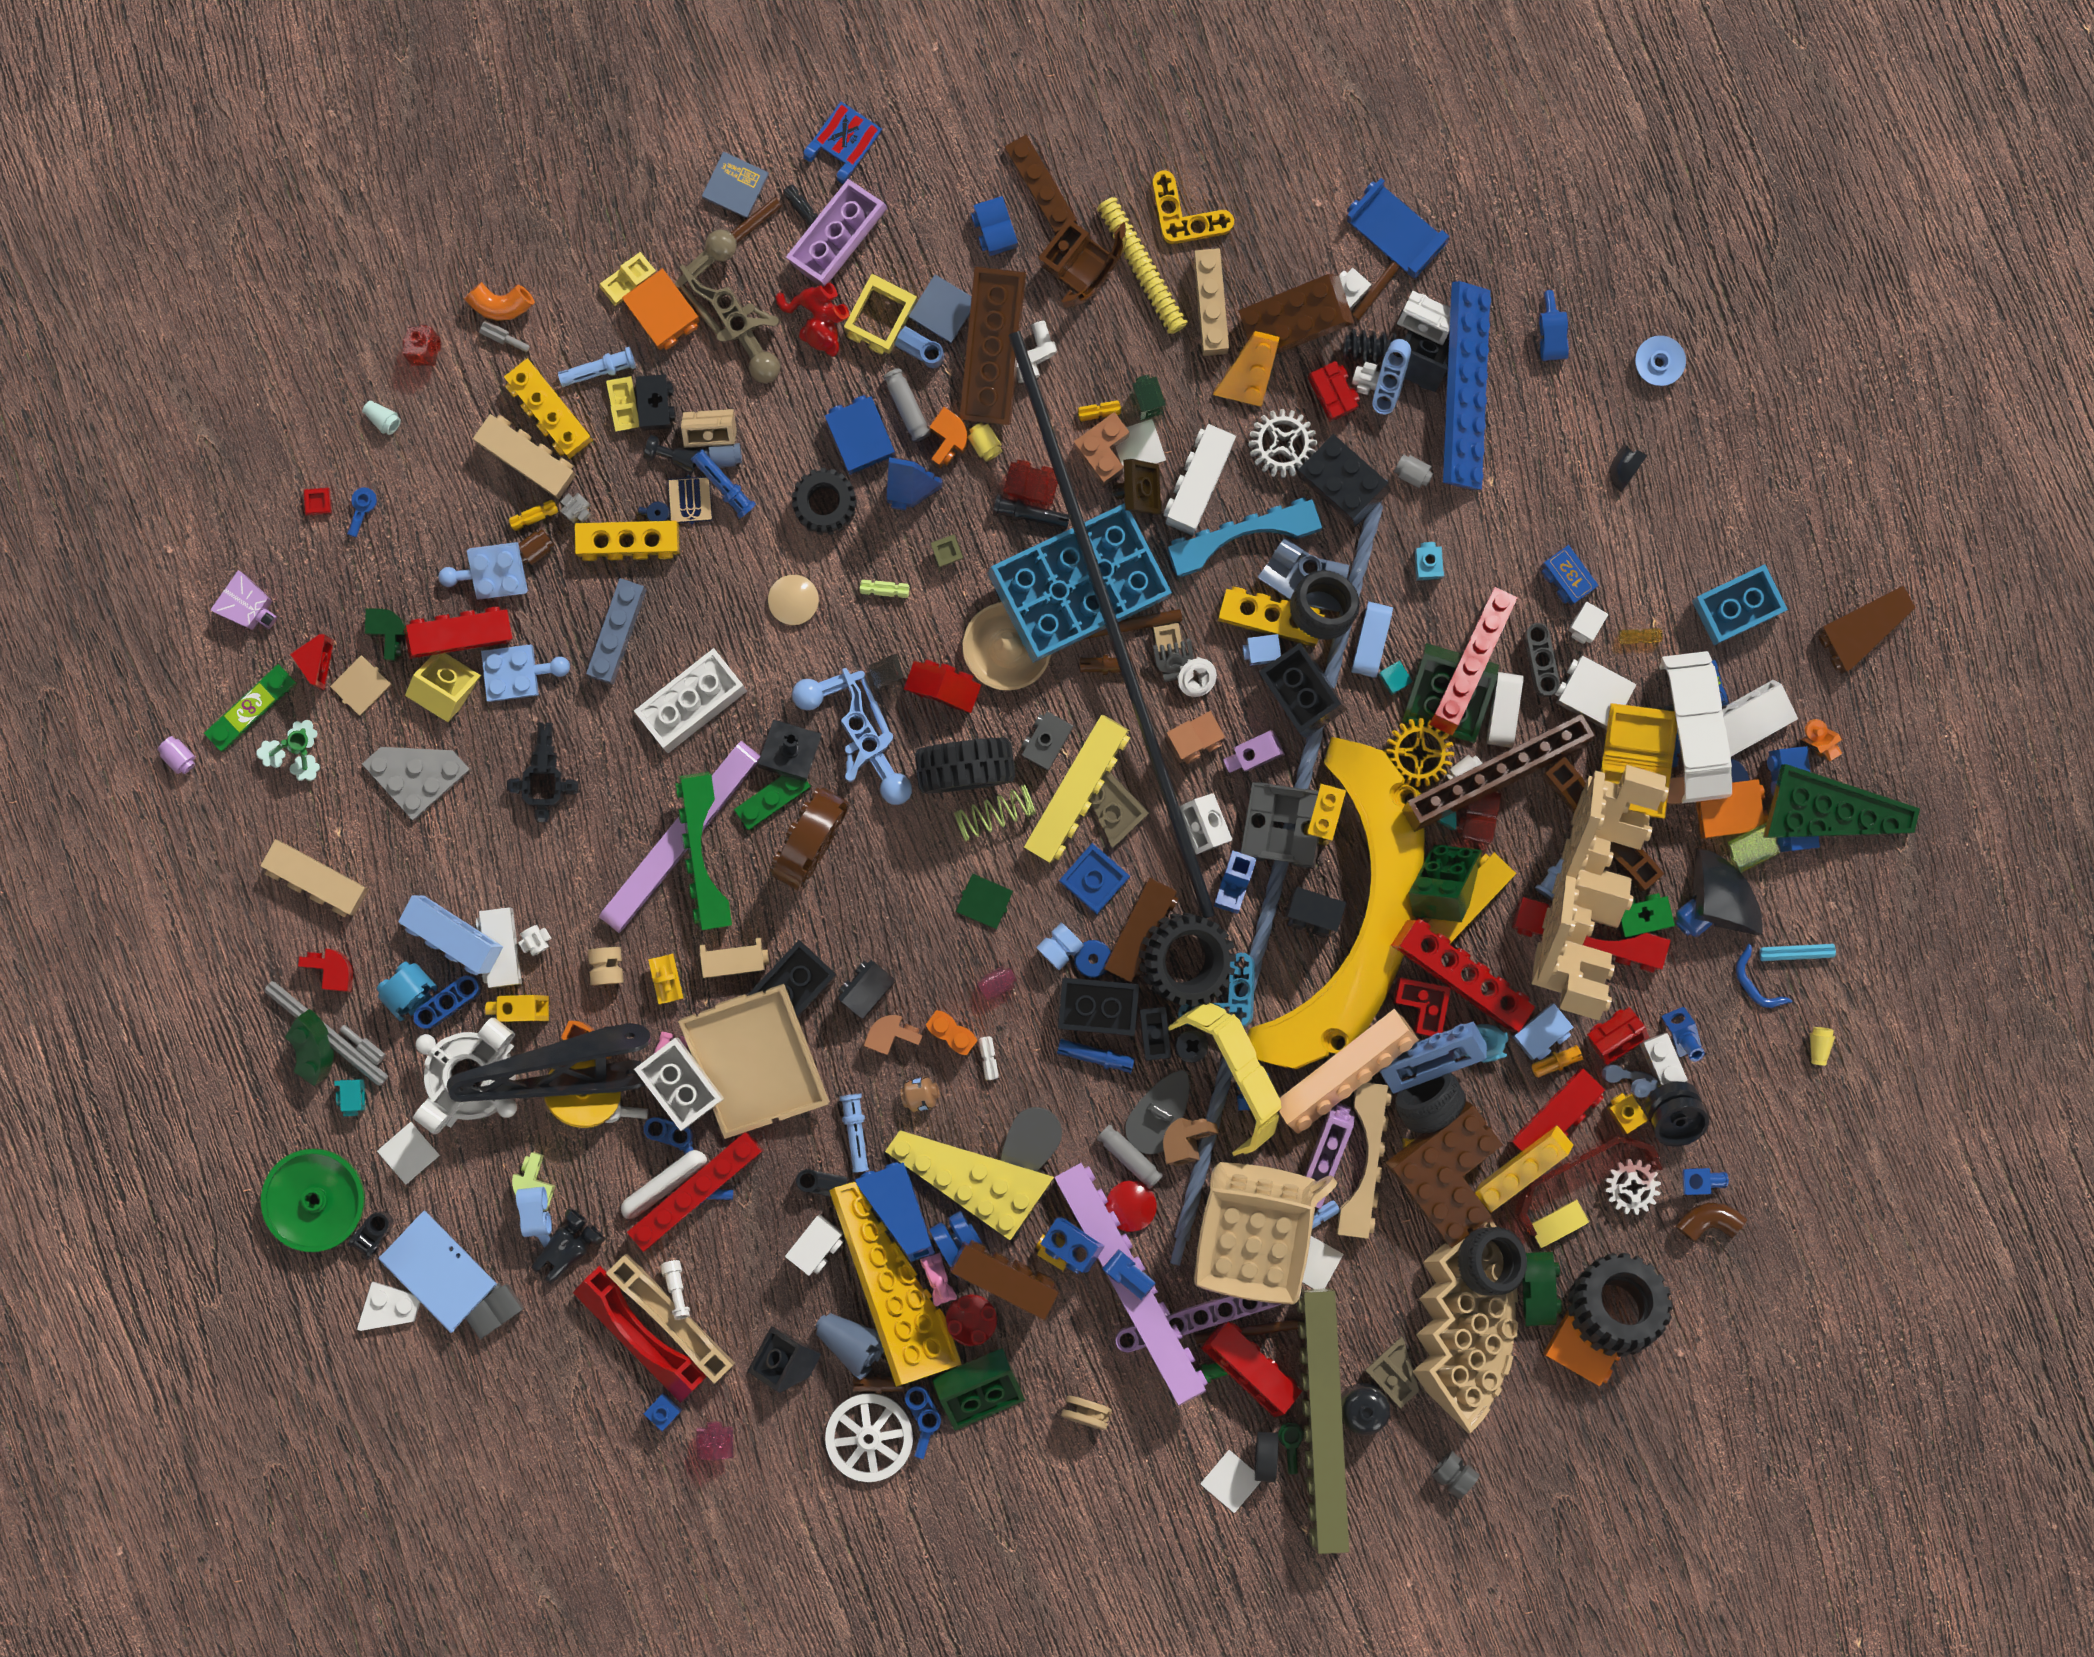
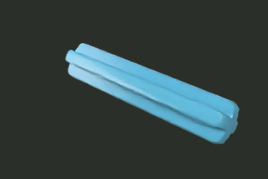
(1797, 952)

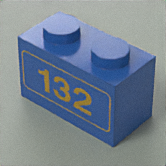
(1568, 576)

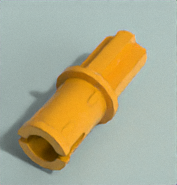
(1557, 1061)

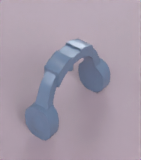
(1642, 1083)

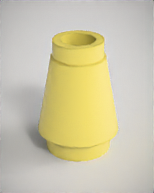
(1821, 1043)

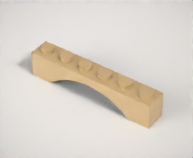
(1356, 1212)
(659, 1306)

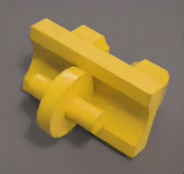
(666, 979)

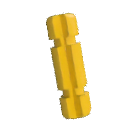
(533, 515)

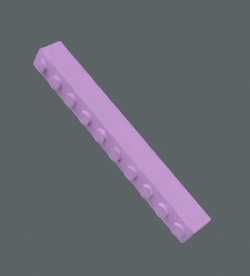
(1147, 1315)

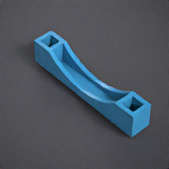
(1294, 521)

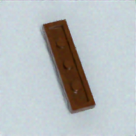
(1040, 183)

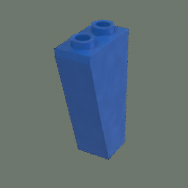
(897, 1207)

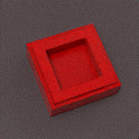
(317, 501)

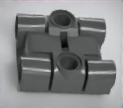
(1285, 806)

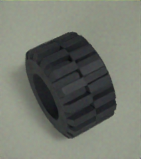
(818, 480)

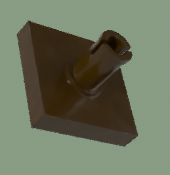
(1140, 487)

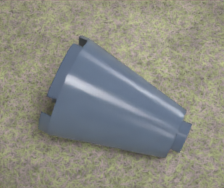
(851, 1343)

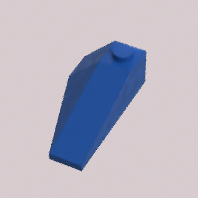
(909, 483)

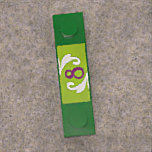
(250, 708)

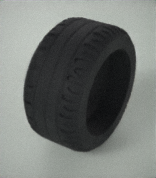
(1336, 586)
(1431, 1104)
(1513, 1261)

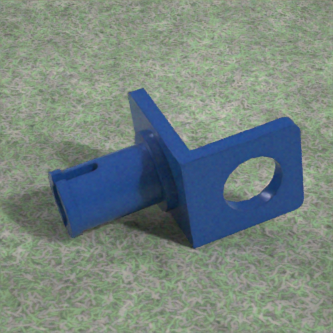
(1684, 1035)
(1702, 1181)

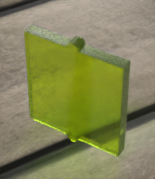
(1752, 848)

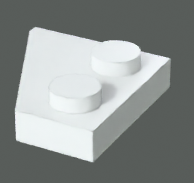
(387, 1307)

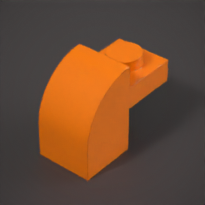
(953, 433)

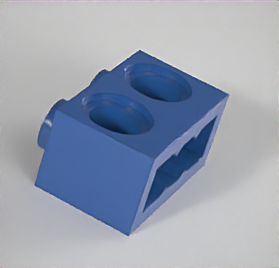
(1075, 1239)

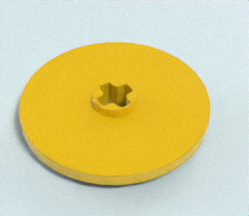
(583, 1110)

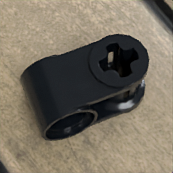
(368, 1237)

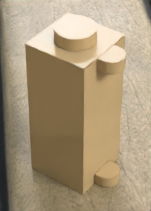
(734, 960)

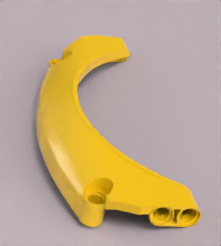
(1364, 979)

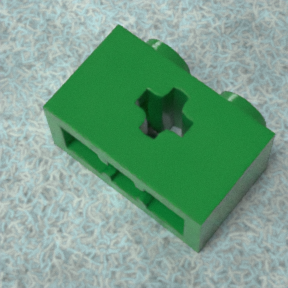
(1659, 918)

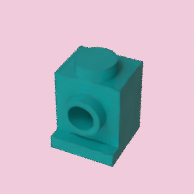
(351, 1096)

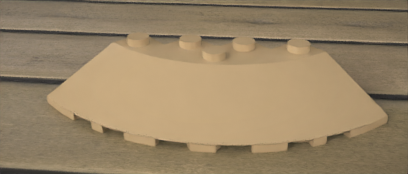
(1468, 1336)

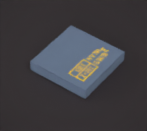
(735, 185)

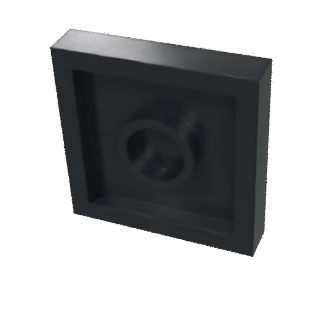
(789, 750)

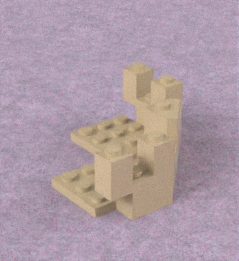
(1590, 893)

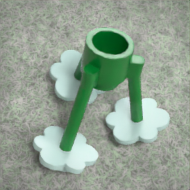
(298, 740)

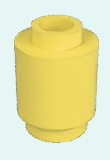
(985, 441)

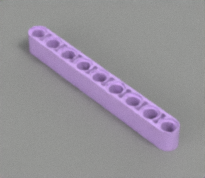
(670, 846)

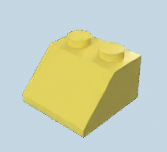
(442, 685)

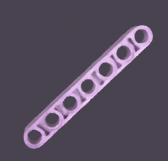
(1190, 1326)

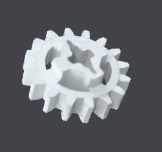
(1633, 1198)

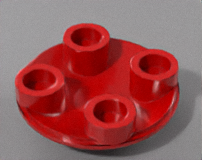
(1132, 1205)
(971, 1320)

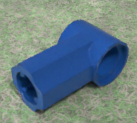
(1124, 1271)

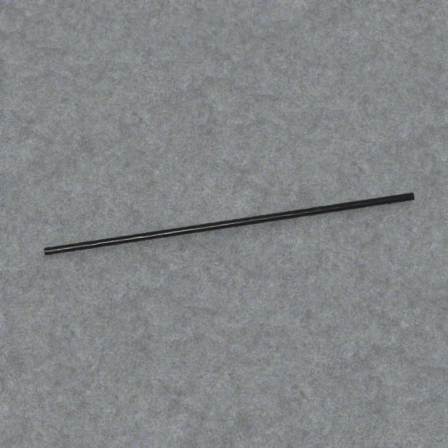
(1111, 624)

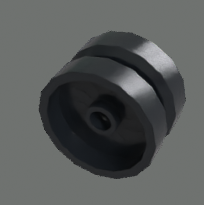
(1676, 1114)

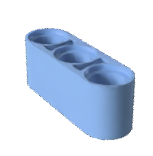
(1391, 387)
(1372, 639)

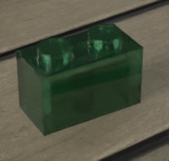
(1148, 397)

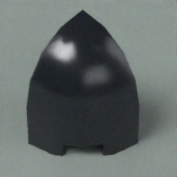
(1625, 466)

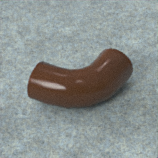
(1710, 1216)

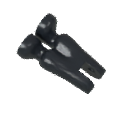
(565, 1250)

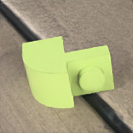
(531, 1167)

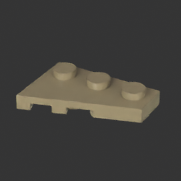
(1116, 809)

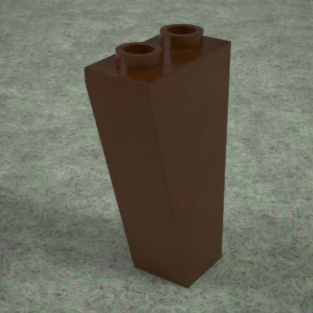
(1861, 630)

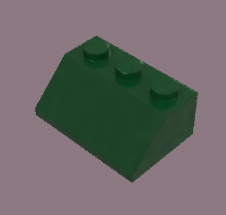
(978, 1389)

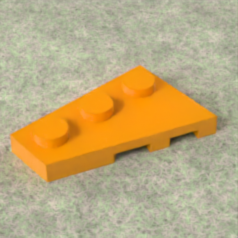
(1250, 373)

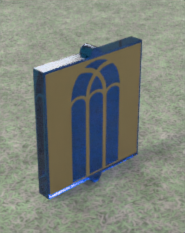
(690, 499)

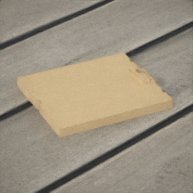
(755, 1060)

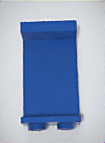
(1396, 229)

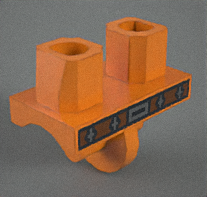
(1821, 740)

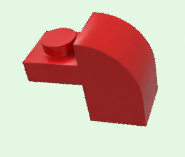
(335, 966)

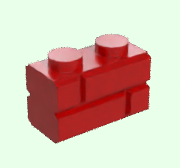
(1333, 391)
(1617, 1035)

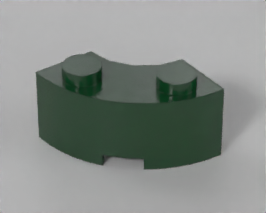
(311, 1047)
(1540, 1290)

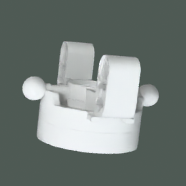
(484, 1047)

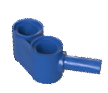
(1554, 329)
(667, 1134)
(919, 1411)

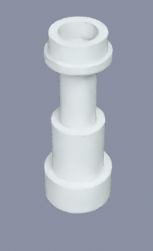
(672, 1272)

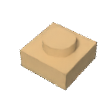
(1167, 635)

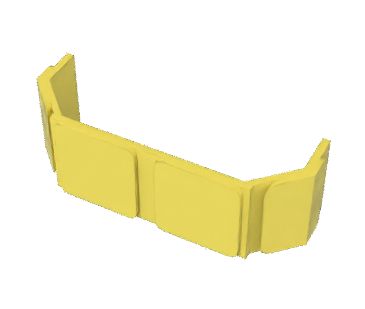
(1244, 1066)

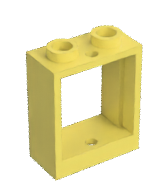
(892, 292)

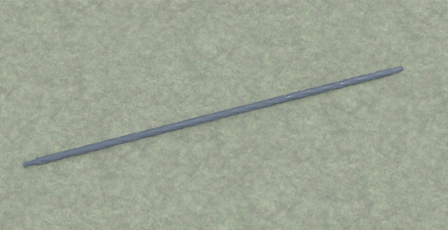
(1270, 903)

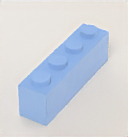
(450, 934)

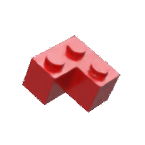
(943, 685)
(1430, 1001)

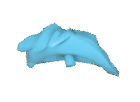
(1495, 1041)

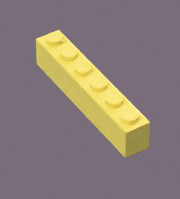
(1077, 788)

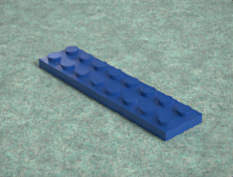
(1466, 386)

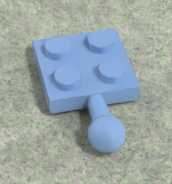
(494, 571)
(513, 672)

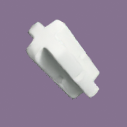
(989, 1062)

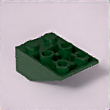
(1445, 883)

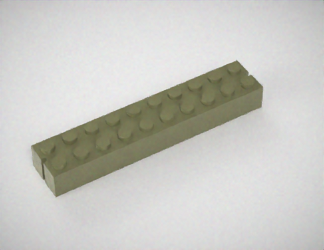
(1324, 1421)

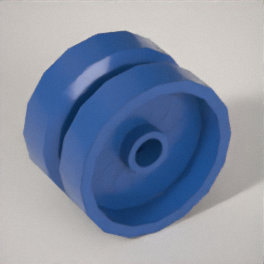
(950, 1243)

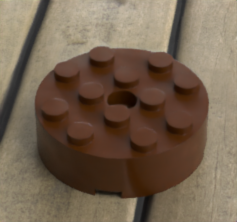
(809, 838)

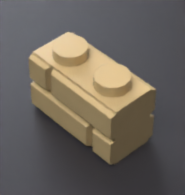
(708, 428)

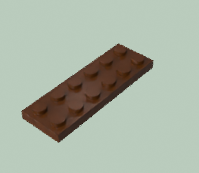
(989, 353)

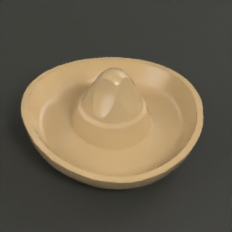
(997, 653)

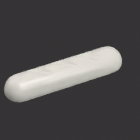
(663, 1184)

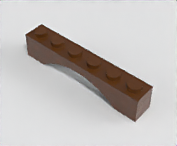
(1633, 862)

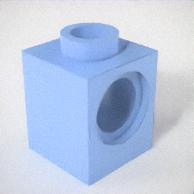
(1262, 649)

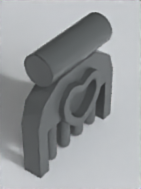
(1171, 664)

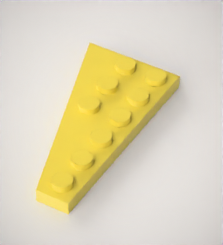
(982, 1185)

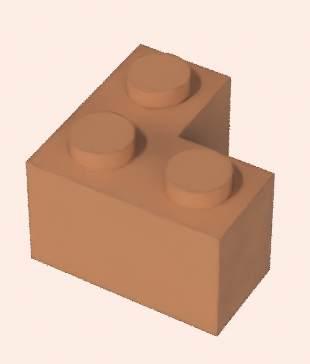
(1097, 445)
(1194, 737)

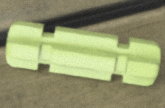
(884, 588)

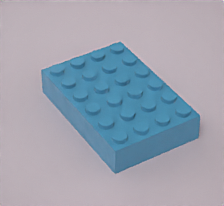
(1052, 593)

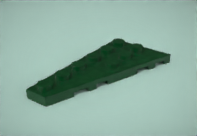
(1820, 806)

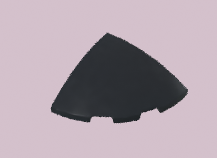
(1724, 895)

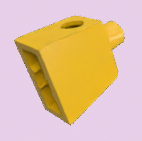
(519, 1008)

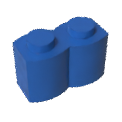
(995, 226)

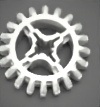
(1264, 456)

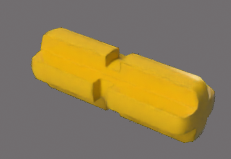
(1093, 411)

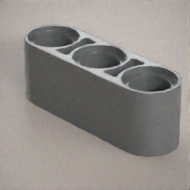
(1537, 672)

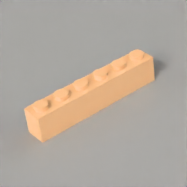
(1346, 1071)

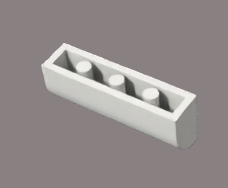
(1757, 716)

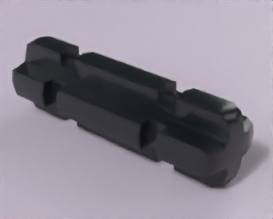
(800, 204)

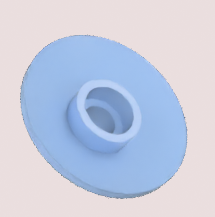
(1669, 352)

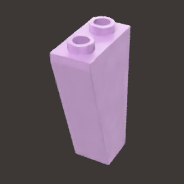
(1330, 1144)

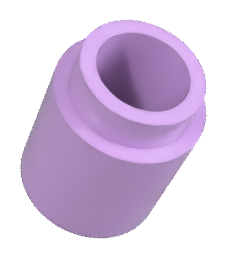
(176, 755)

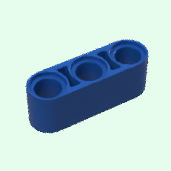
(435, 1006)

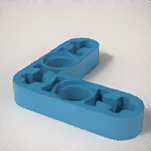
(1236, 1003)

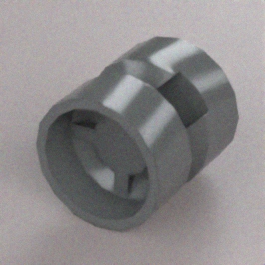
(1455, 1475)

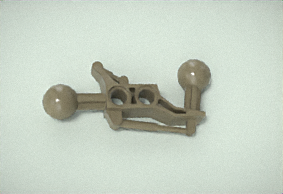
(720, 247)

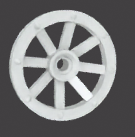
(874, 1430)

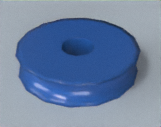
(1083, 964)

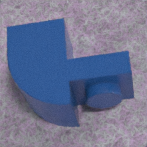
(1235, 882)

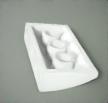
(690, 700)

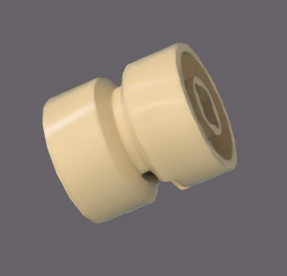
(605, 966)

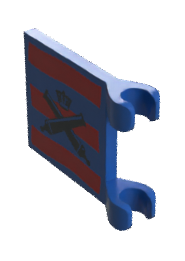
(845, 137)

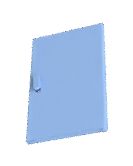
(441, 1279)

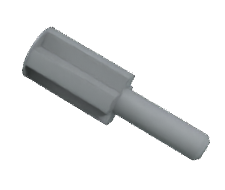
(501, 336)
(364, 1046)

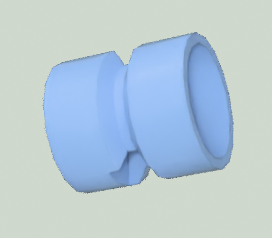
(1060, 946)

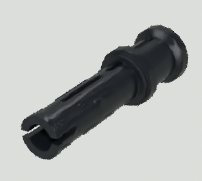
(1018, 510)

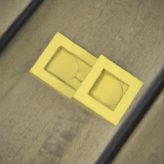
(627, 278)
(623, 403)
(1559, 1223)

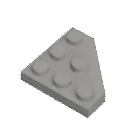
(415, 775)

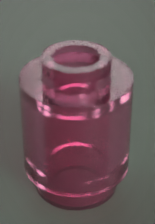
(997, 982)

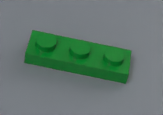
(770, 800)

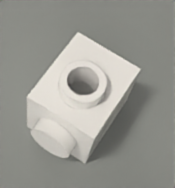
(1587, 623)

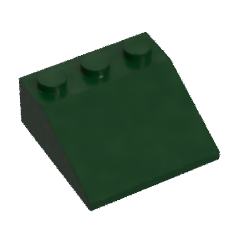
(1430, 683)

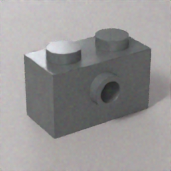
(1046, 741)

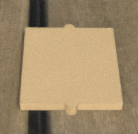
(360, 685)

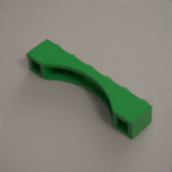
(697, 797)

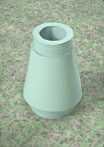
(383, 418)

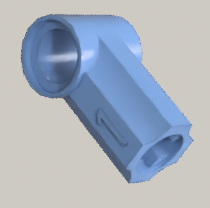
(918, 346)

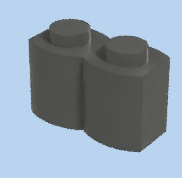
(494, 1310)

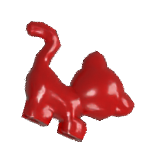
(819, 330)

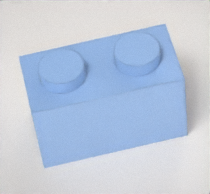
(1543, 1032)

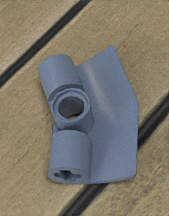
(1286, 571)

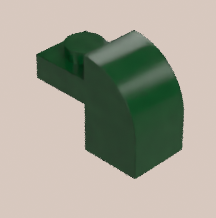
(388, 625)

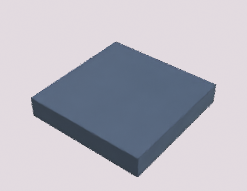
(942, 309)

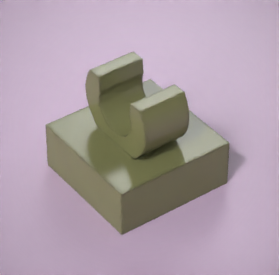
(946, 551)

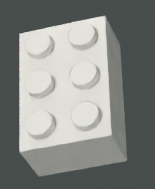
(679, 1084)

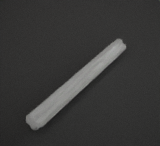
(336, 1041)

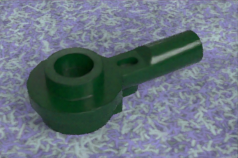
(1291, 1436)

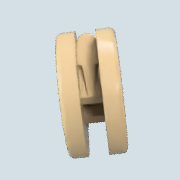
(1087, 1413)

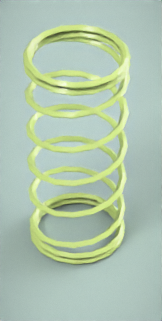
(1030, 808)

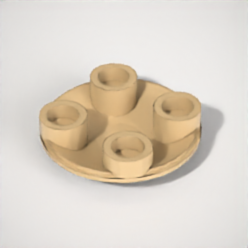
(793, 599)

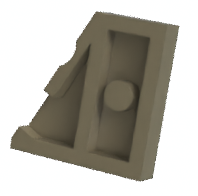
(1395, 1373)

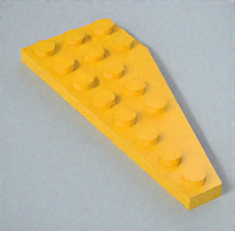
(905, 1317)

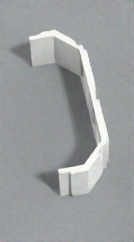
(1700, 726)

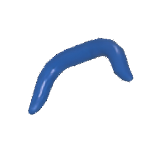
(1750, 988)

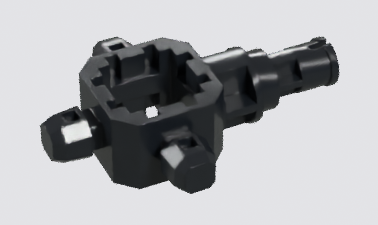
(543, 762)

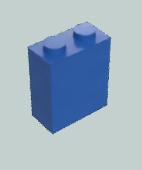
(859, 434)

